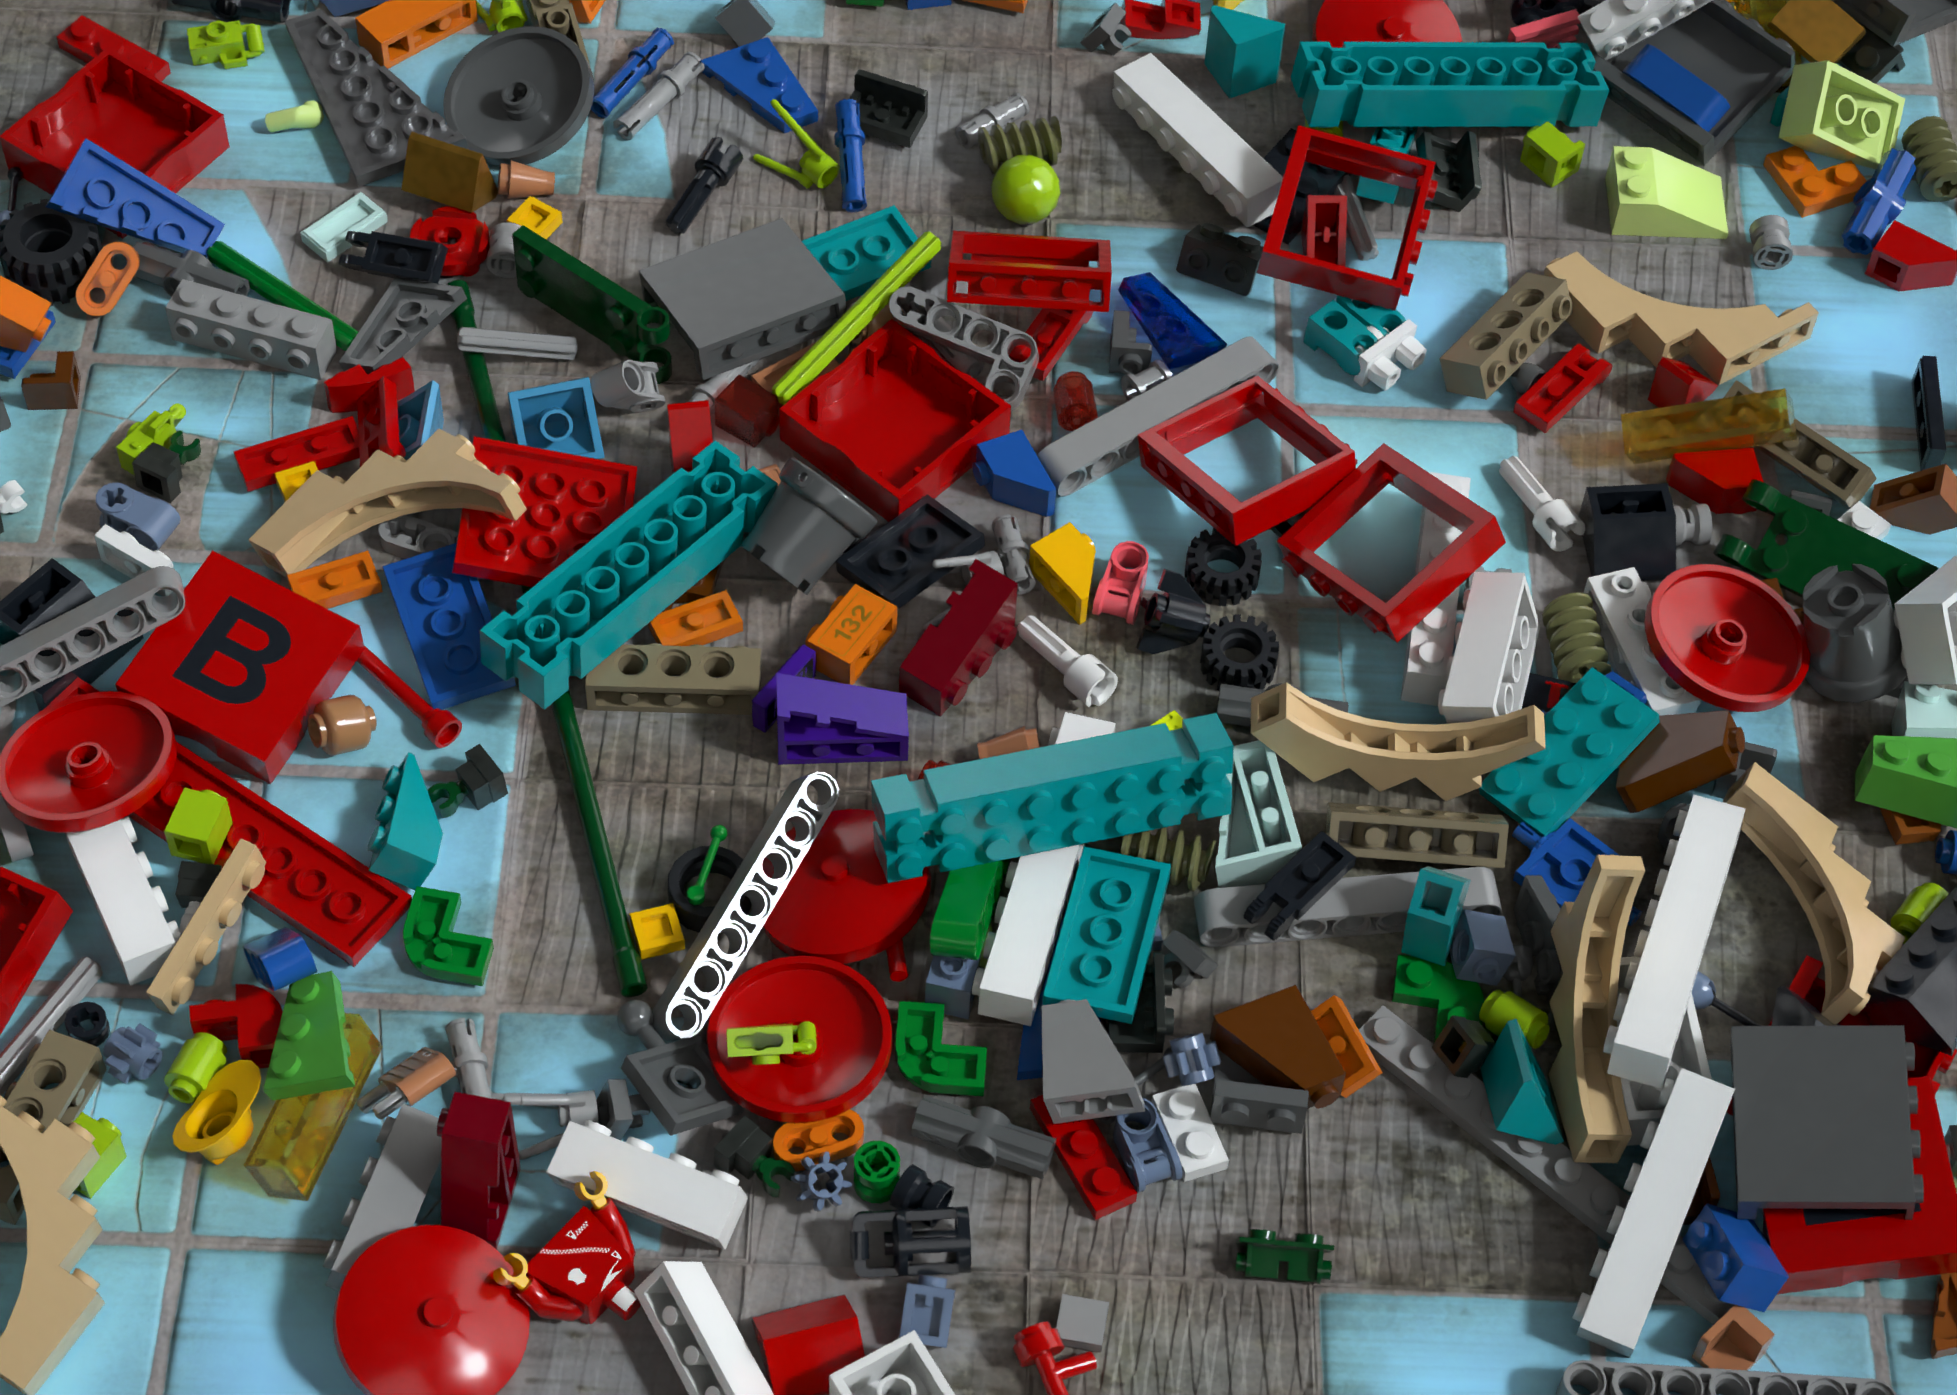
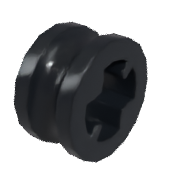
(97, 1017)

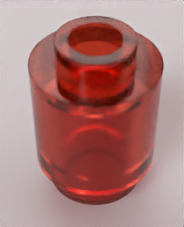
(1074, 400)

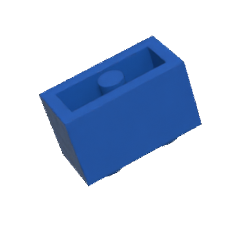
(1735, 1258)

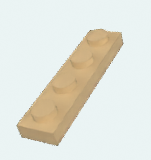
(201, 936)

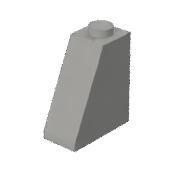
(1083, 1067)

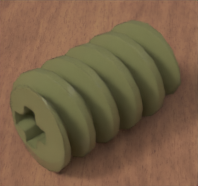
(1027, 140)
(1935, 157)
(1575, 636)
(1185, 859)

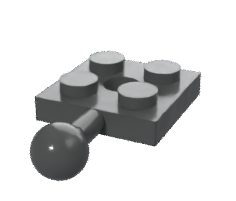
(663, 1065)

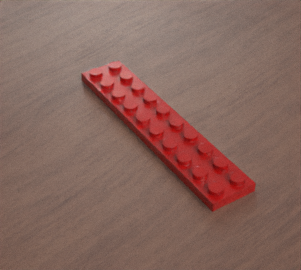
(304, 876)

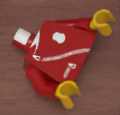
(581, 1266)

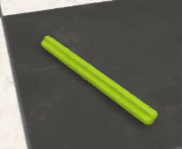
(856, 317)

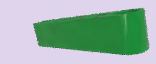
(967, 910)

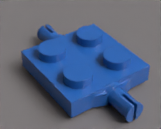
(1562, 860)

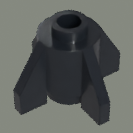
(1175, 616)

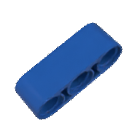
(1677, 87)
(279, 959)

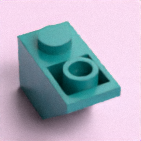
(1434, 914)

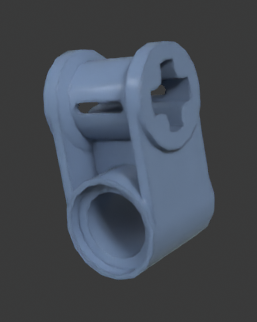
(140, 515)
(1146, 1152)

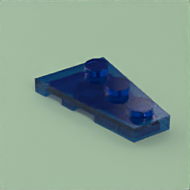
(1168, 323)

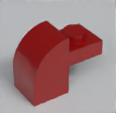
(249, 1018)

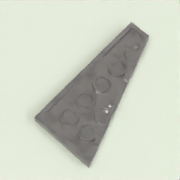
(362, 100)

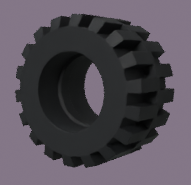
(47, 250)

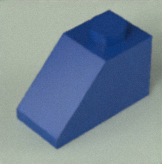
(1014, 474)

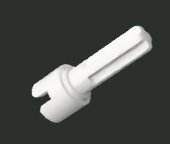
(1551, 517)
(1083, 674)

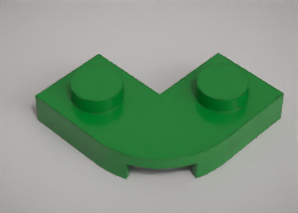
(434, 945)
(1436, 986)
(928, 1061)

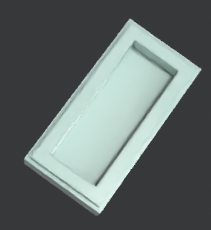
(328, 234)

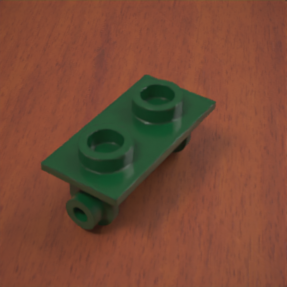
(1265, 1252)

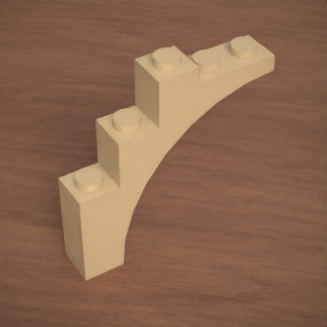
(383, 488)
(1387, 753)
(1831, 891)
(1590, 948)
(52, 1301)

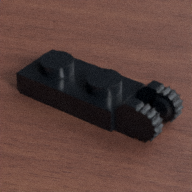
(396, 256)
(1301, 883)

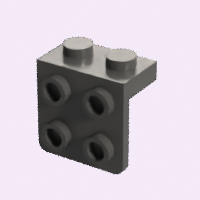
(1247, 1102)

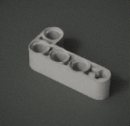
(961, 338)

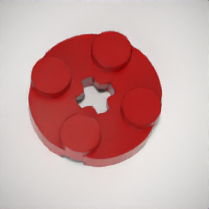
(470, 234)

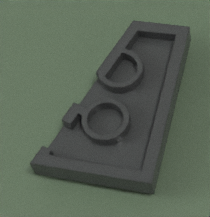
(400, 321)
(1535, 916)

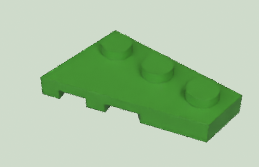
(310, 1041)

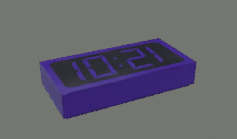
(764, 704)

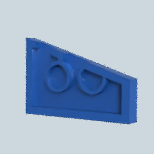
(759, 76)

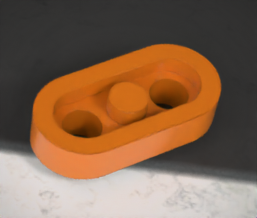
(108, 278)
(818, 1138)

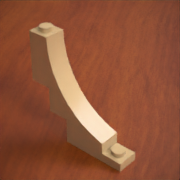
(1716, 338)

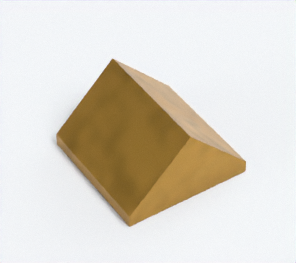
(1817, 29)
(447, 173)

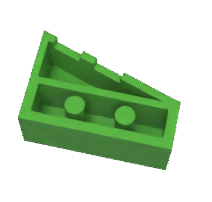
(1910, 777)

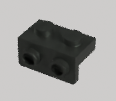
(1872, 57)
(889, 107)
(1454, 168)
(1220, 258)
(1151, 1017)

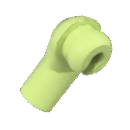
(304, 116)

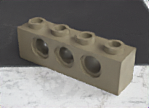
(1506, 335)
(1818, 461)
(693, 691)
(1419, 834)
(59, 1060)

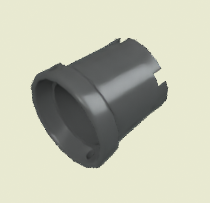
(806, 526)
(1851, 635)

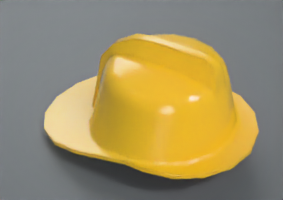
(221, 1115)

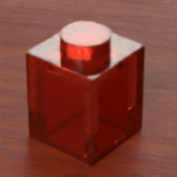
(746, 411)

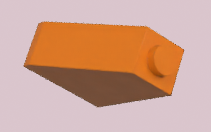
(21, 316)

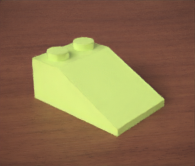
(1840, 114)
(1663, 196)

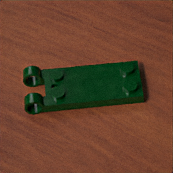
(591, 301)
(1815, 544)

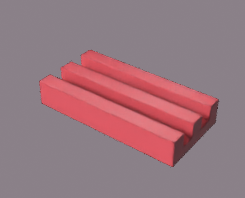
(1549, 30)

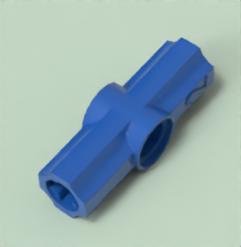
(1879, 201)

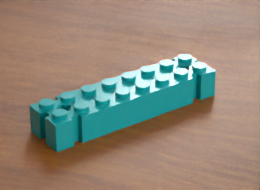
(1448, 84)
(626, 575)
(1052, 797)

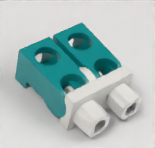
(1365, 340)

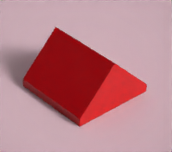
(808, 1345)

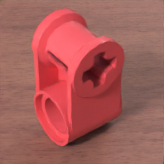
(1122, 588)

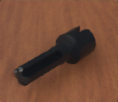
(712, 170)

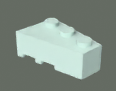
(1925, 712)
(1261, 829)

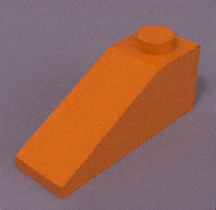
(409, 26)

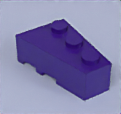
(838, 722)

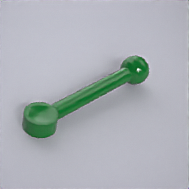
(696, 893)

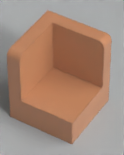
(1733, 1341)

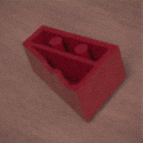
(964, 641)
(477, 1165)

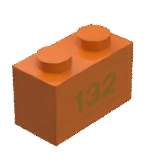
(852, 634)

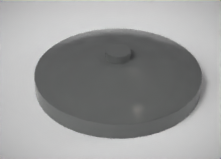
(520, 95)

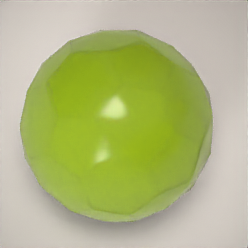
(1025, 189)

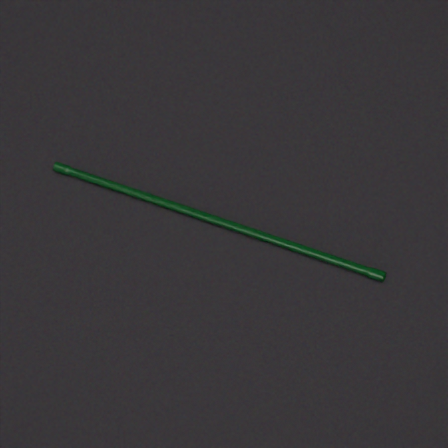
(626, 957)

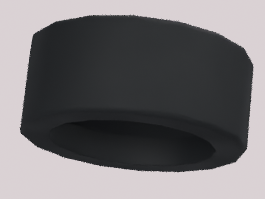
(689, 866)

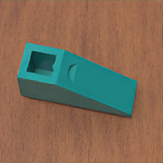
(1391, 138)
(408, 832)

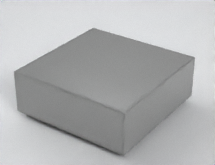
(1082, 1322)

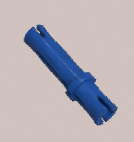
(655, 46)
(850, 140)

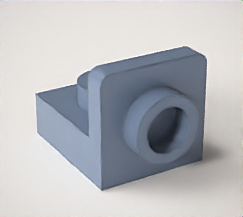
(928, 1310)

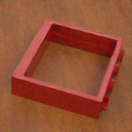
(1364, 161)
(1029, 271)
(1165, 444)
(1432, 584)

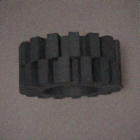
(1218, 584)
(1239, 635)

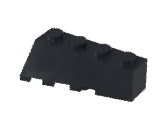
(1921, 983)

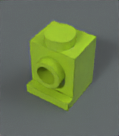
(1551, 154)

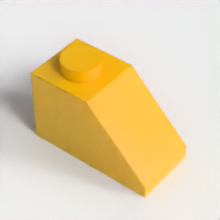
(1065, 568)

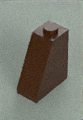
(1679, 757)
(1281, 1045)

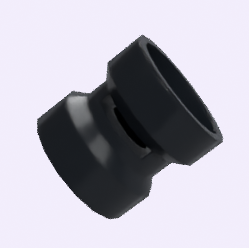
(917, 1191)

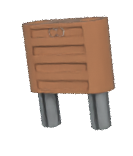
(408, 1082)

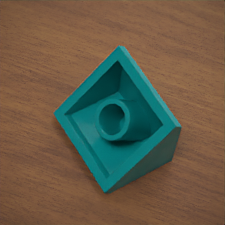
(1243, 50)
(1519, 1089)

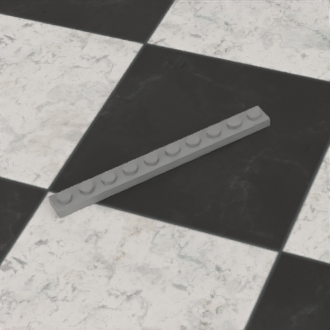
(1546, 1165)

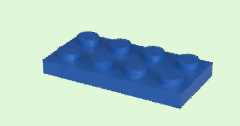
(443, 625)

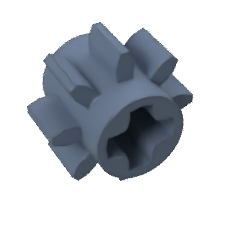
(132, 1053)
(1192, 1059)
(808, 1178)

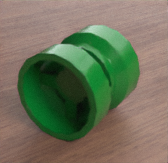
(876, 1183)

